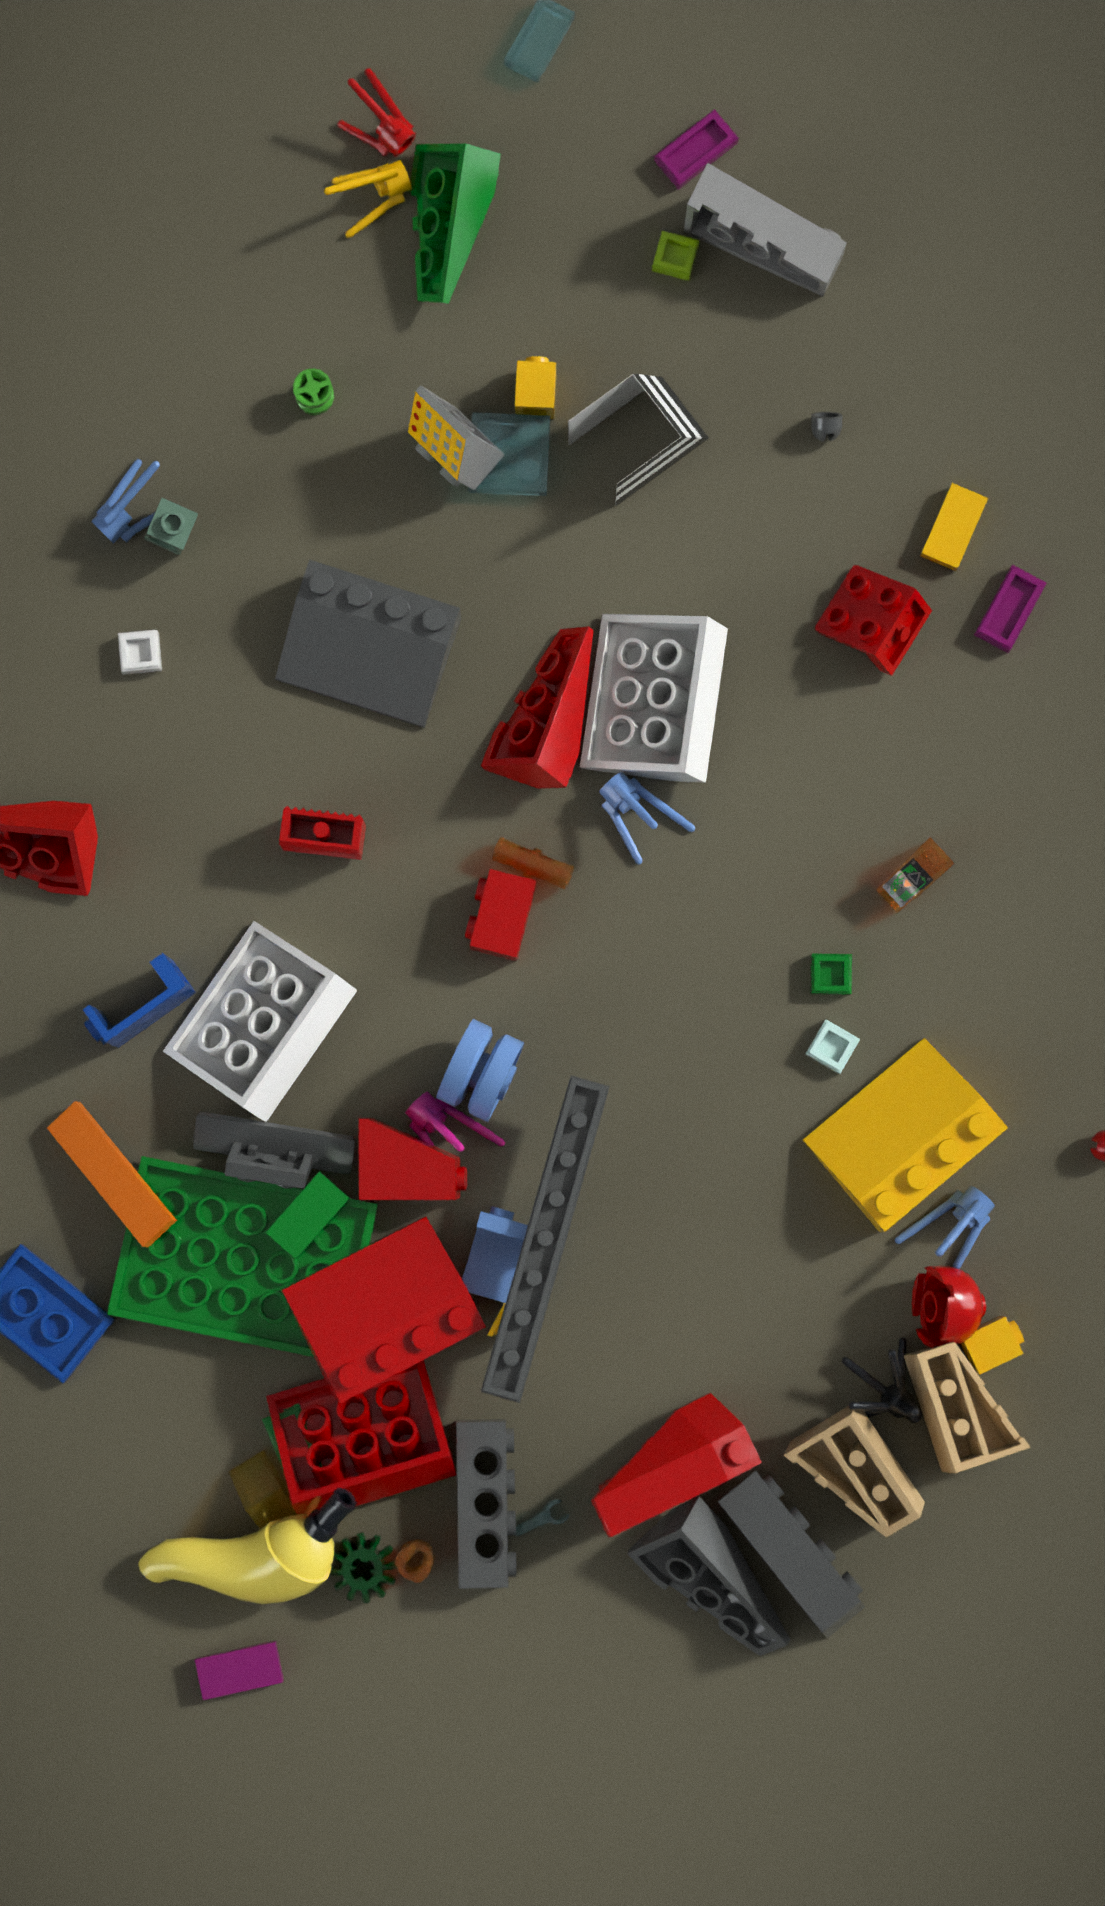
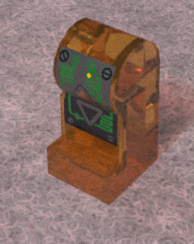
(915, 875)

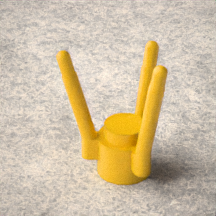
(388, 179)

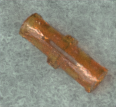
(533, 863)

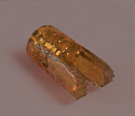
(417, 1573)

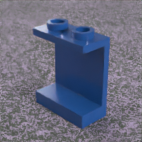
(177, 992)

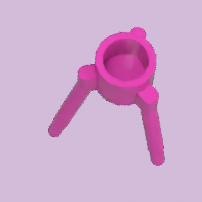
(428, 1115)

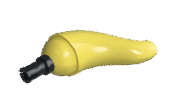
(262, 1567)

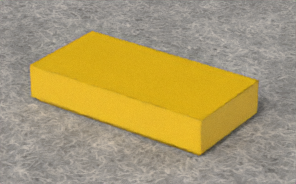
(954, 527)

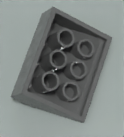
(367, 643)

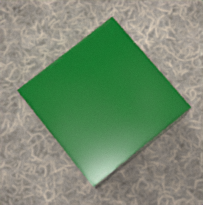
(831, 974)

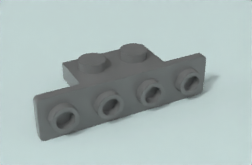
(272, 1150)

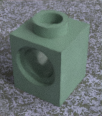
(171, 526)

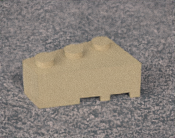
(959, 1411)
(860, 1469)

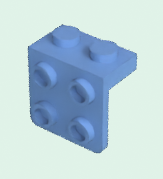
(494, 1254)

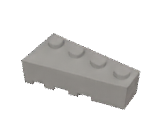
(762, 231)

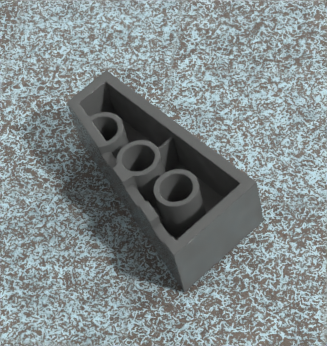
(791, 1553)

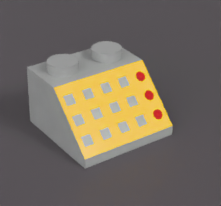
(451, 440)

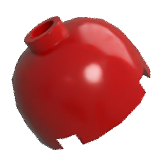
(947, 1305)

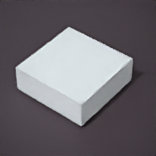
(139, 652)

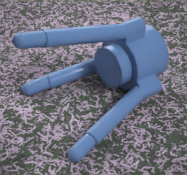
(112, 518)
(624, 795)
(970, 1210)

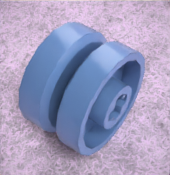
(484, 1072)

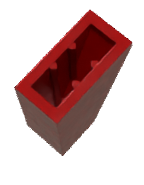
(405, 1167)

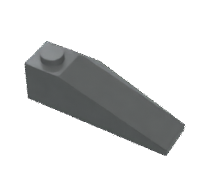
(702, 1562)

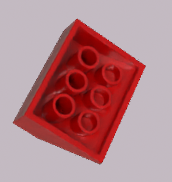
(383, 1309)
(368, 1444)

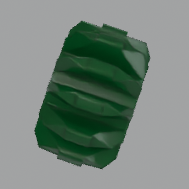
(362, 1581)

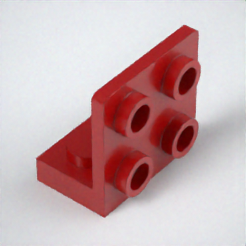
(875, 617)

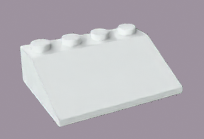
(654, 696)
(260, 1021)

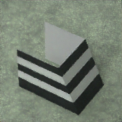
(669, 404)

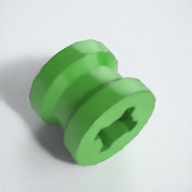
(310, 383)

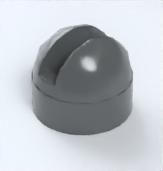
(826, 423)

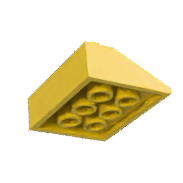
(904, 1135)

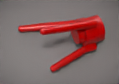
(394, 131)

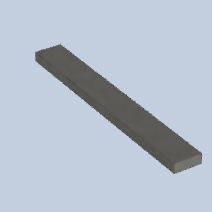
(545, 1239)

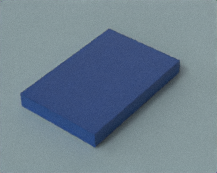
(48, 1314)

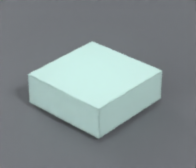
(832, 1046)

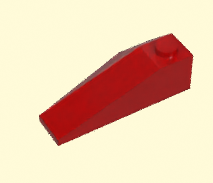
(546, 728)
(49, 844)
(685, 1457)

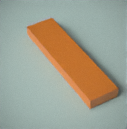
(111, 1174)

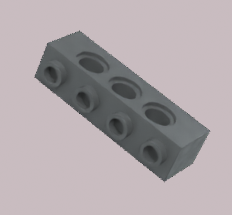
(475, 1568)

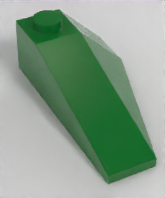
(453, 196)

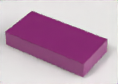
(695, 148)
(1010, 608)
(239, 1670)

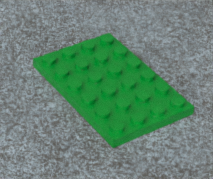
(217, 1264)

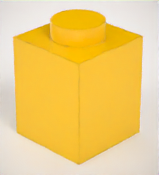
(535, 387)
(993, 1344)

